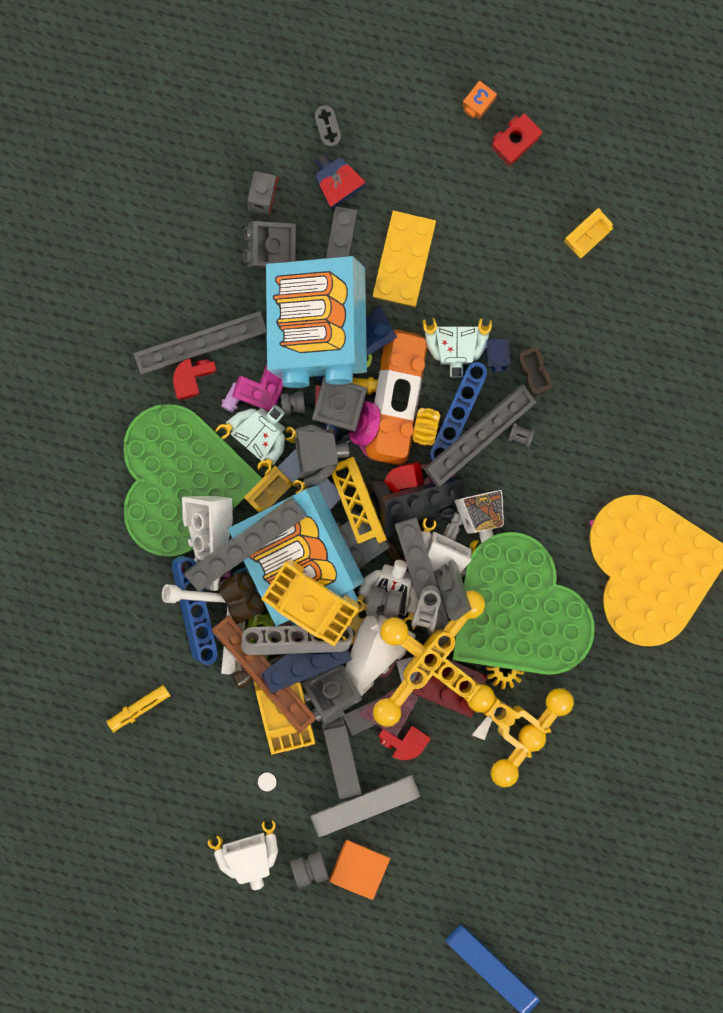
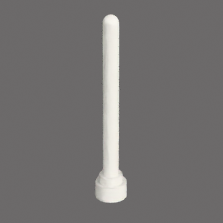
(172, 594)

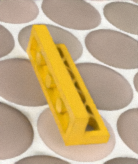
(366, 502)

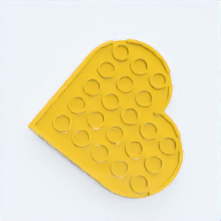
(654, 567)

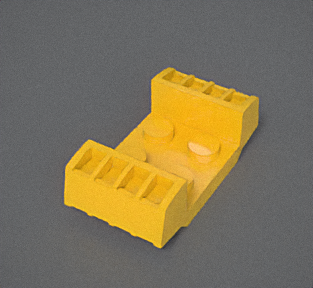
(310, 603)
(278, 730)

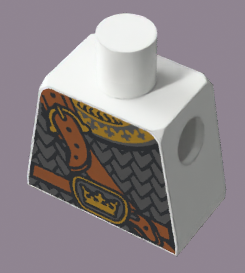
(481, 513)

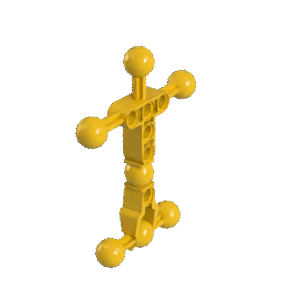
(479, 696)

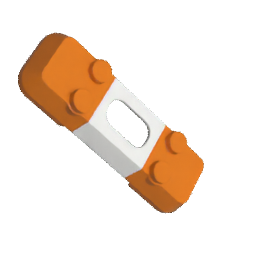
(404, 360)

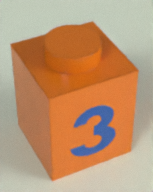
(478, 100)

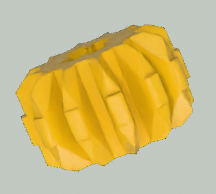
(426, 426)
(499, 676)

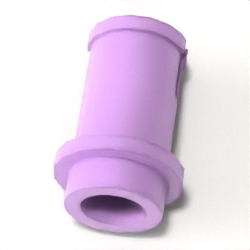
(230, 403)

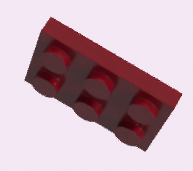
(444, 696)

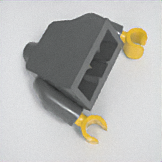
(315, 454)

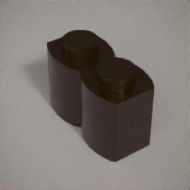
(537, 378)
(241, 597)

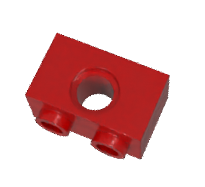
(510, 151)

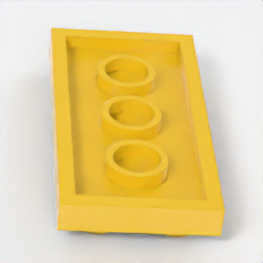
(404, 259)

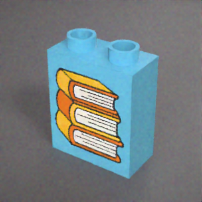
(316, 320)
(310, 543)

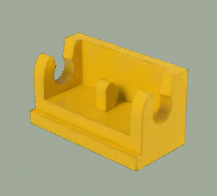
(589, 233)
(268, 490)

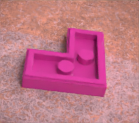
(260, 394)

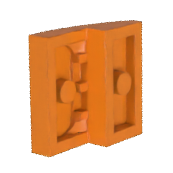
(359, 869)

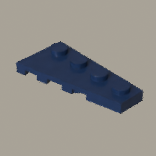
(378, 332)
(300, 667)

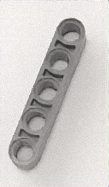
(286, 644)
(365, 806)

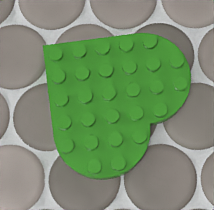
(175, 458)
(526, 615)

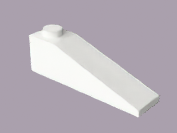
(208, 525)
(371, 654)

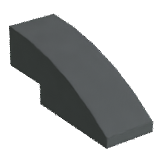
(342, 761)

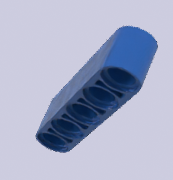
(459, 402)
(191, 622)
(492, 970)

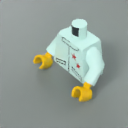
(456, 344)
(259, 433)

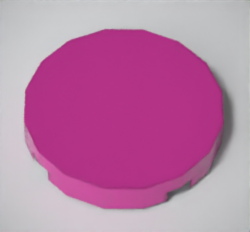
(367, 424)

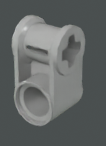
(427, 612)

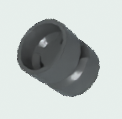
(384, 602)
(310, 869)

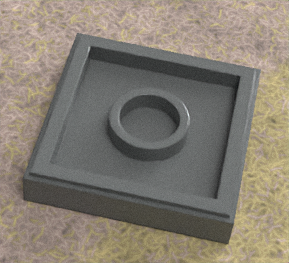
(339, 405)

